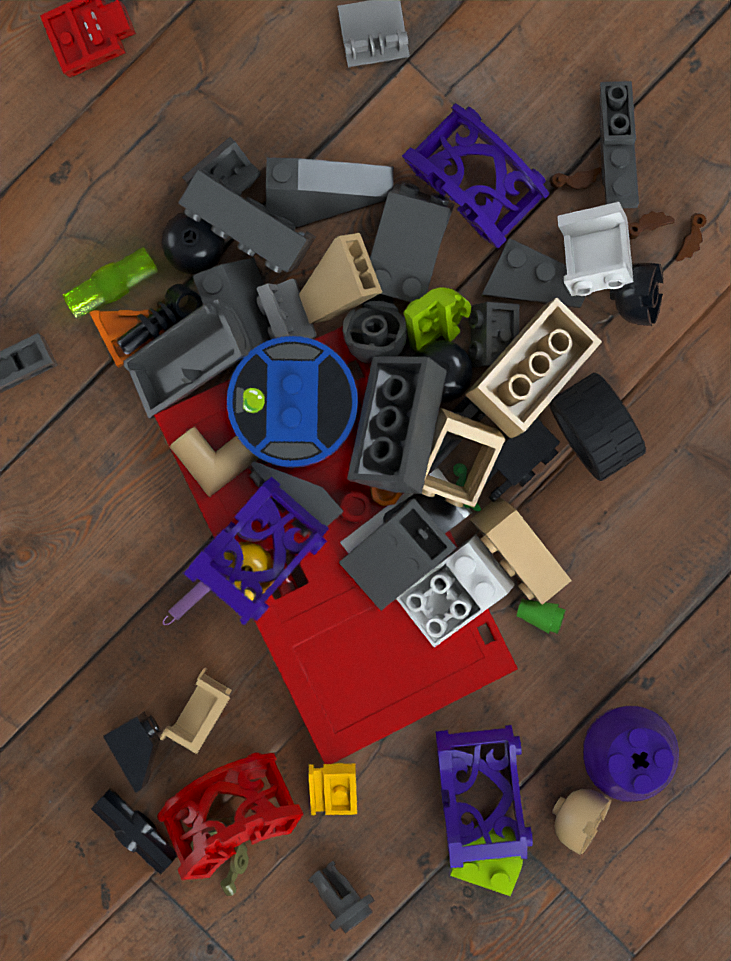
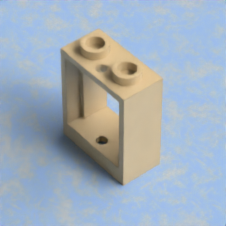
(491, 445)

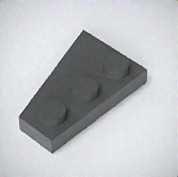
(529, 277)

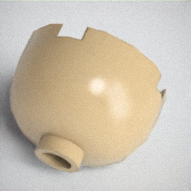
(579, 818)

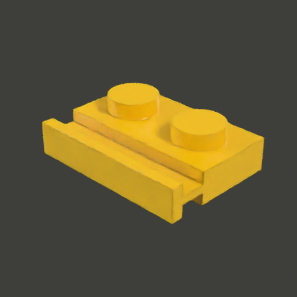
(333, 789)

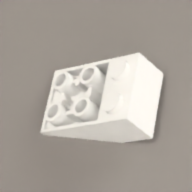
(456, 591)

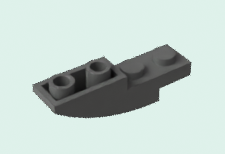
(618, 143)

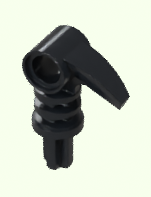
(159, 320)

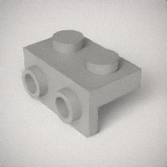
(284, 310)

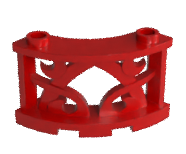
(194, 802)

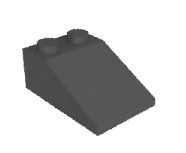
(407, 245)

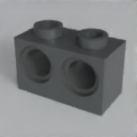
(25, 361)

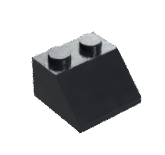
(135, 748)

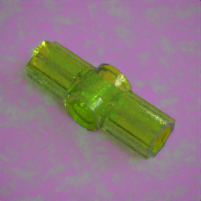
(110, 283)

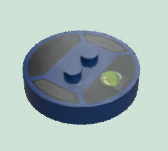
(292, 401)

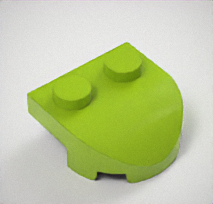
(435, 316)
(493, 874)

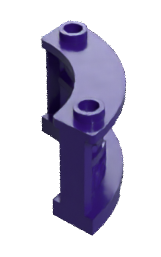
(479, 217)
(214, 569)
(457, 833)

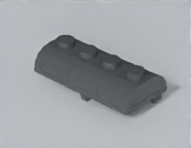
(187, 355)

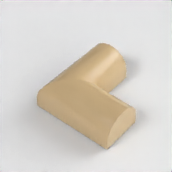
(208, 467)

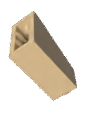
(340, 280)

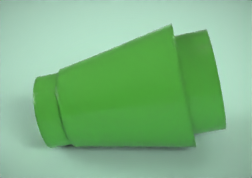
(545, 617)

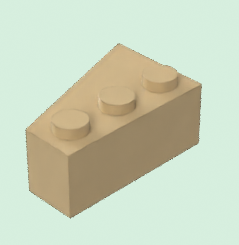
(521, 551)

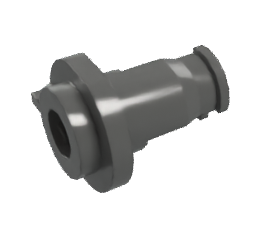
(348, 910)

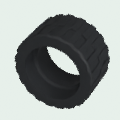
(598, 426)

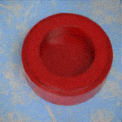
(355, 506)

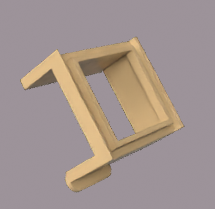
(199, 713)

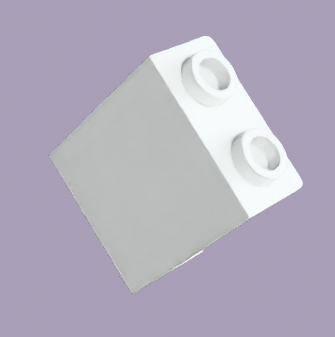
(596, 249)

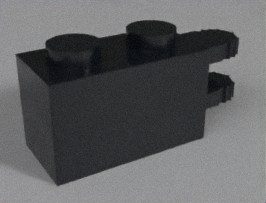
(521, 455)

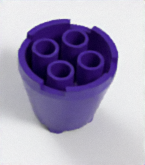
(614, 740)

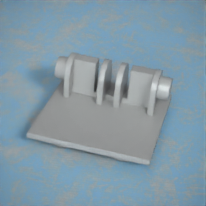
(373, 32)

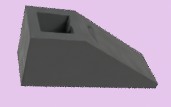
(308, 495)

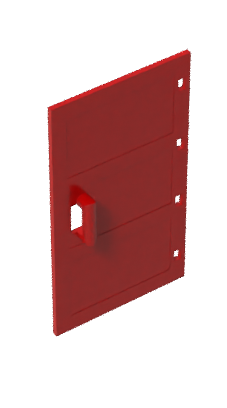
(340, 656)

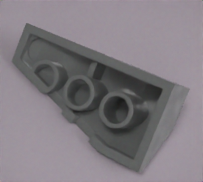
(323, 189)

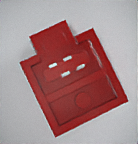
(87, 33)

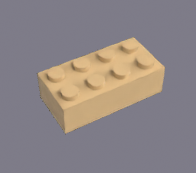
(533, 368)

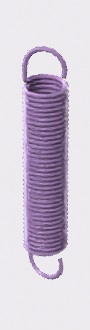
(188, 601)

